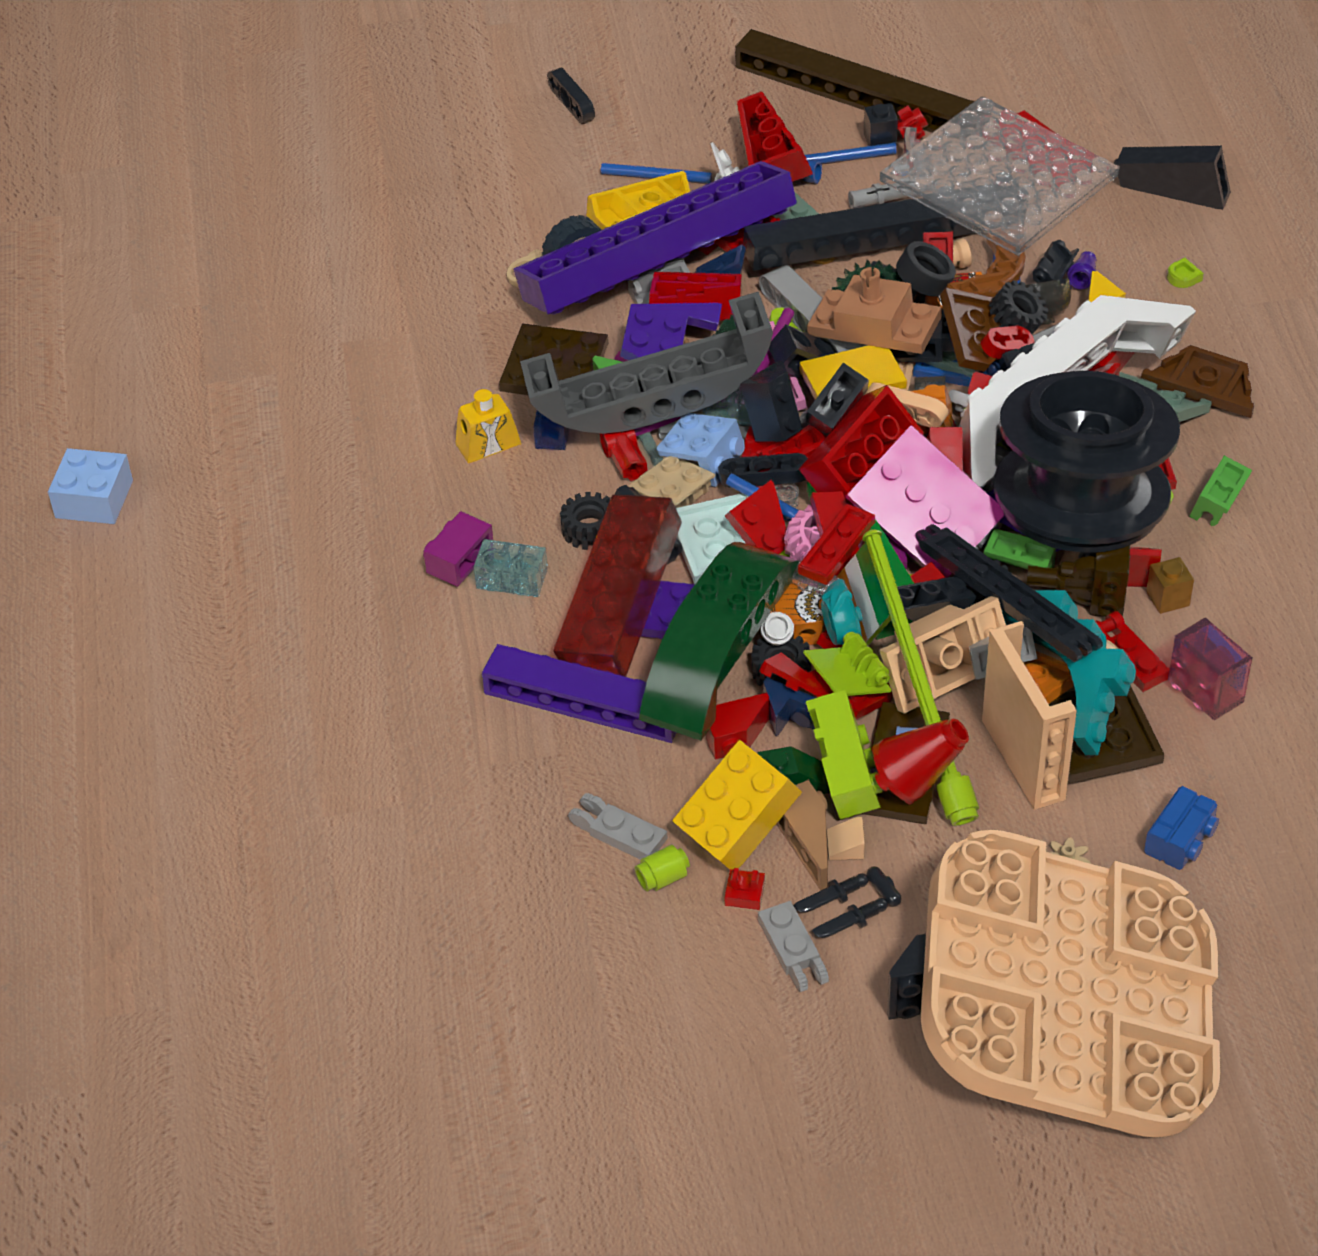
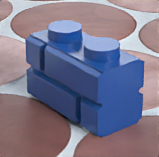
(1181, 828)

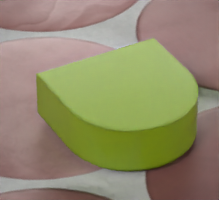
(1184, 274)

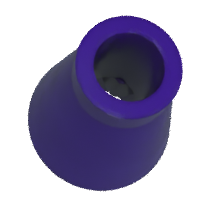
(1081, 270)

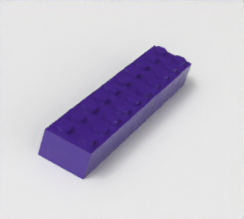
(655, 237)

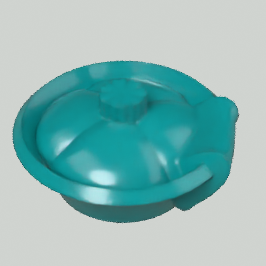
(839, 612)

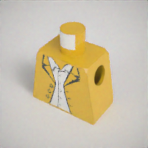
(485, 427)

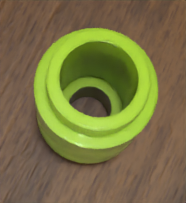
(662, 868)

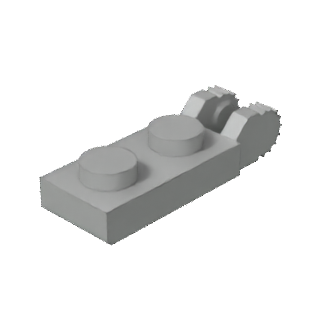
(618, 827)
(792, 944)

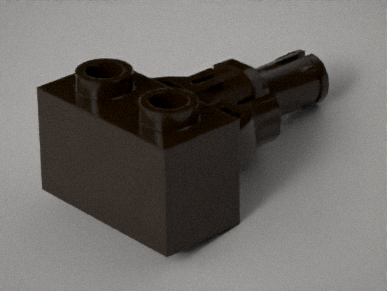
(1090, 580)

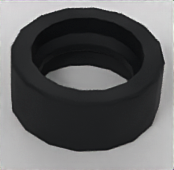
(925, 268)

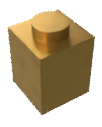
(1170, 585)

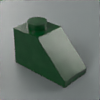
(797, 767)

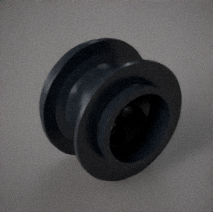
(1085, 460)

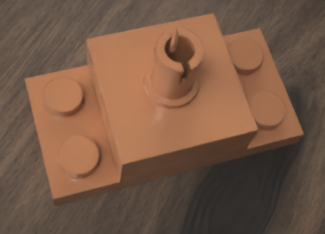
(875, 314)

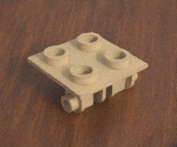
(676, 480)

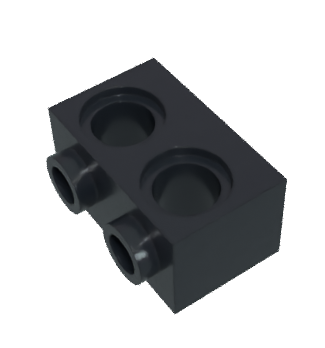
(796, 346)

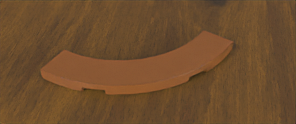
(1004, 268)

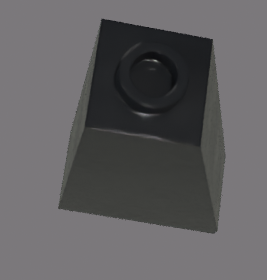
(1177, 172)

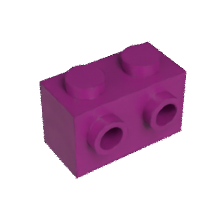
(456, 548)

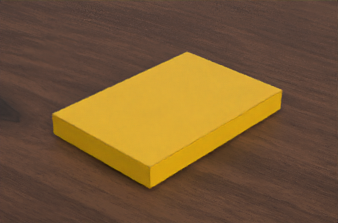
(872, 362)

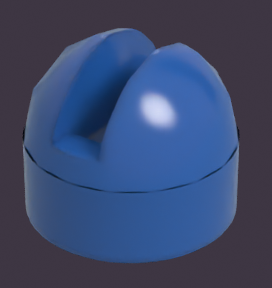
(816, 168)

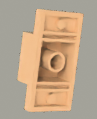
(943, 649)

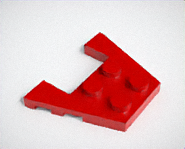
(814, 682)

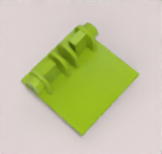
(851, 667)

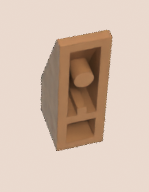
(806, 832)

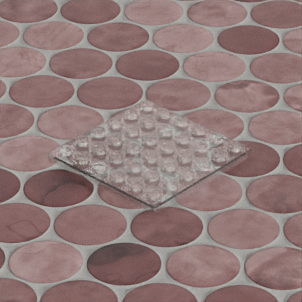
(999, 175)

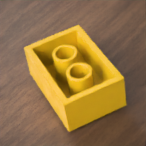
(737, 806)

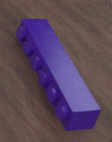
(569, 690)

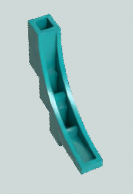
(1095, 677)

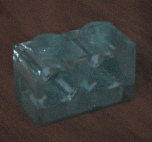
(510, 568)

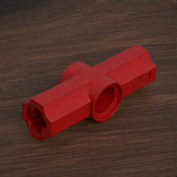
(625, 453)

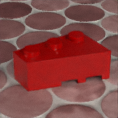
(696, 288)

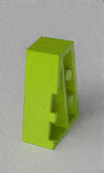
(844, 754)

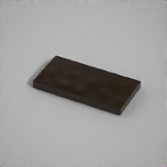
(890, 804)

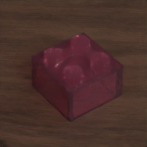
(1209, 668)

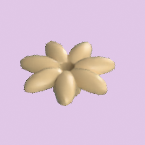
(1068, 850)

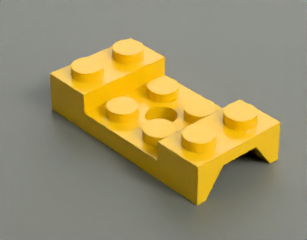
(630, 200)

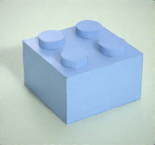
(90, 486)

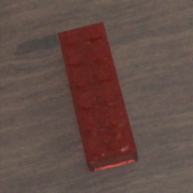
(619, 583)

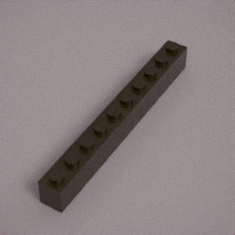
(842, 79)

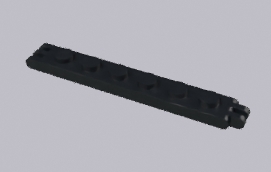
(1014, 595)

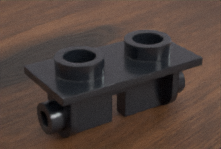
(1055, 263)

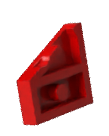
(760, 519)

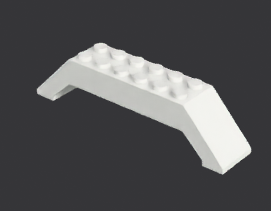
(1075, 345)

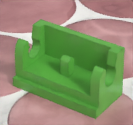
(1221, 490)
(1019, 550)

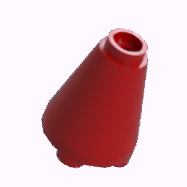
(917, 758)

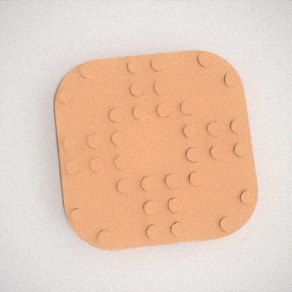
(1070, 985)

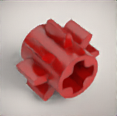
(912, 119)

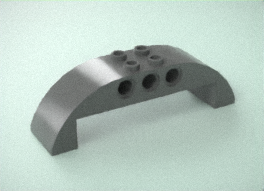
(656, 384)

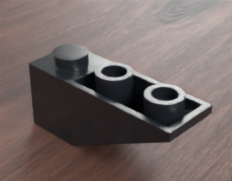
(929, 596)

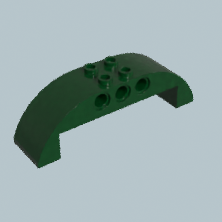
(711, 635)

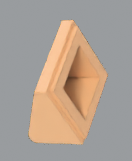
(846, 840)

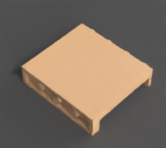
(1026, 730)

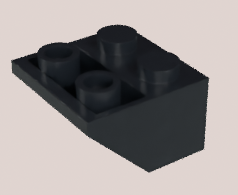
(906, 981)

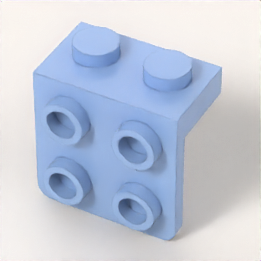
(704, 440)

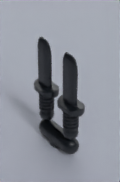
(855, 915)

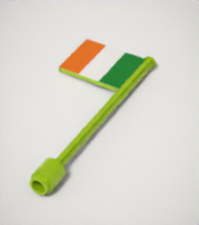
(876, 593)

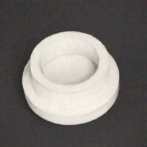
(777, 628)

